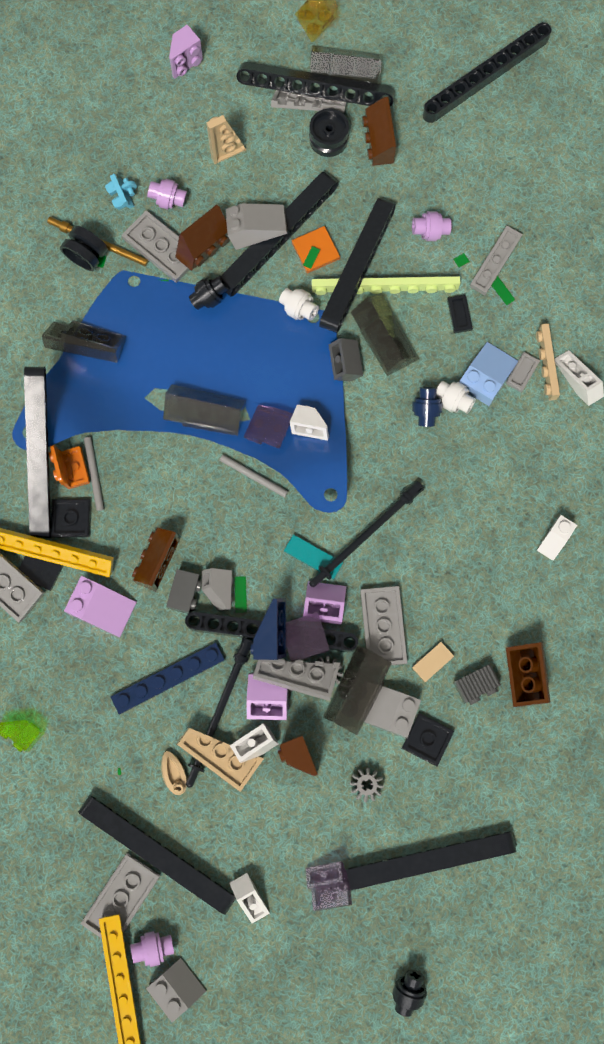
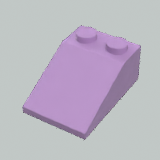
(100, 606)

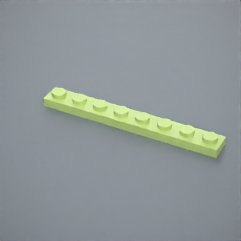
(393, 285)

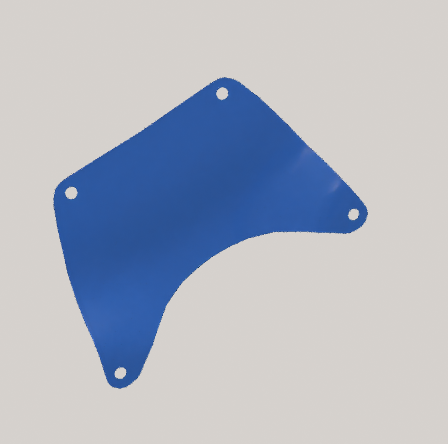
(233, 350)

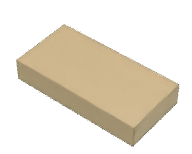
(433, 662)

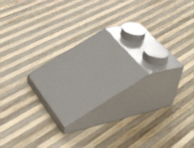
(255, 223)
(393, 712)

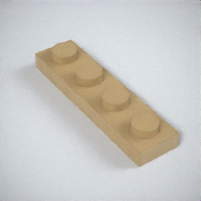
(548, 369)

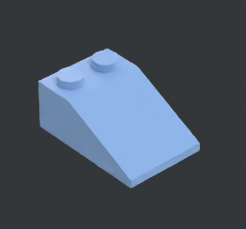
(488, 373)

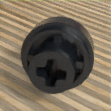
(208, 292)
(409, 993)

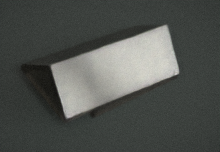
(347, 64)
(384, 334)
(84, 340)
(203, 410)
(357, 690)

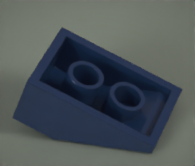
(271, 636)

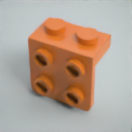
(69, 467)

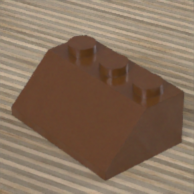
(379, 133)
(202, 238)
(156, 558)
(528, 675)
(297, 756)

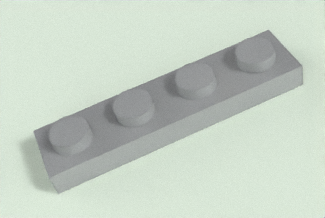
(495, 260)

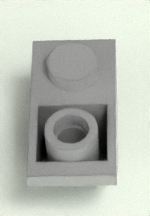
(217, 587)

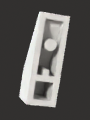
(580, 378)

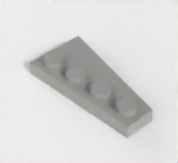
(304, 102)
(307, 678)

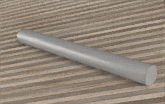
(93, 474)
(254, 476)

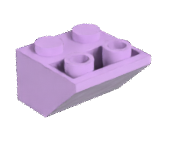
(184, 51)
(327, 601)
(266, 700)

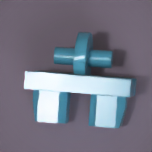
(124, 189)

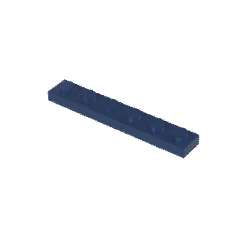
(167, 678)

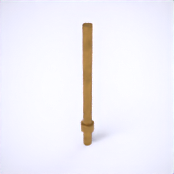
(66, 228)

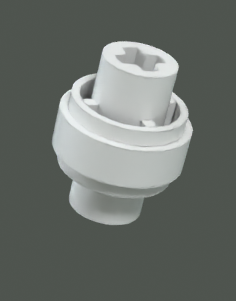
(298, 304)
(455, 397)

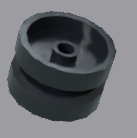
(328, 132)
(83, 248)

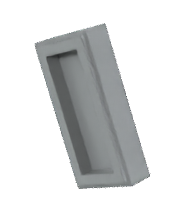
(522, 372)

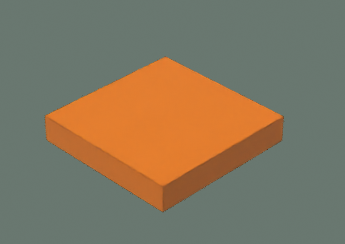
(319, 239)

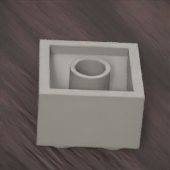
(176, 990)

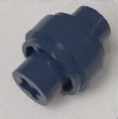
(427, 406)

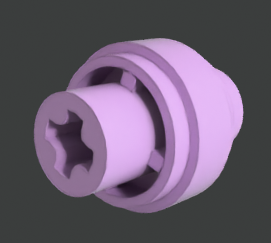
(166, 194)
(431, 226)
(152, 949)

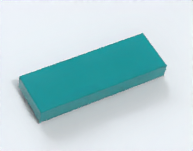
(310, 554)

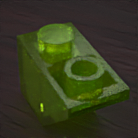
(22, 733)

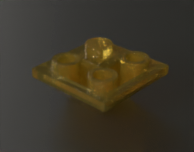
(316, 16)

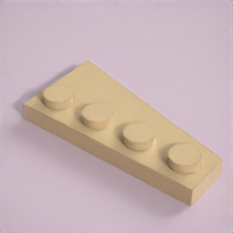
(223, 140)
(219, 758)

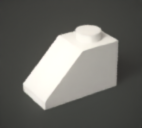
(308, 423)
(556, 537)
(254, 743)
(249, 898)

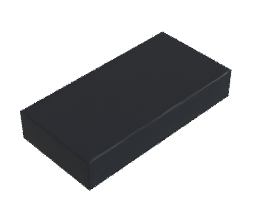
(459, 314)

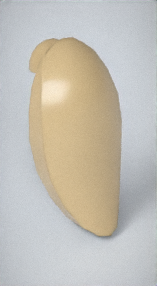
(173, 773)

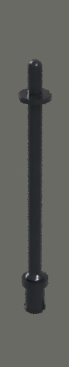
(406, 497)
(240, 659)

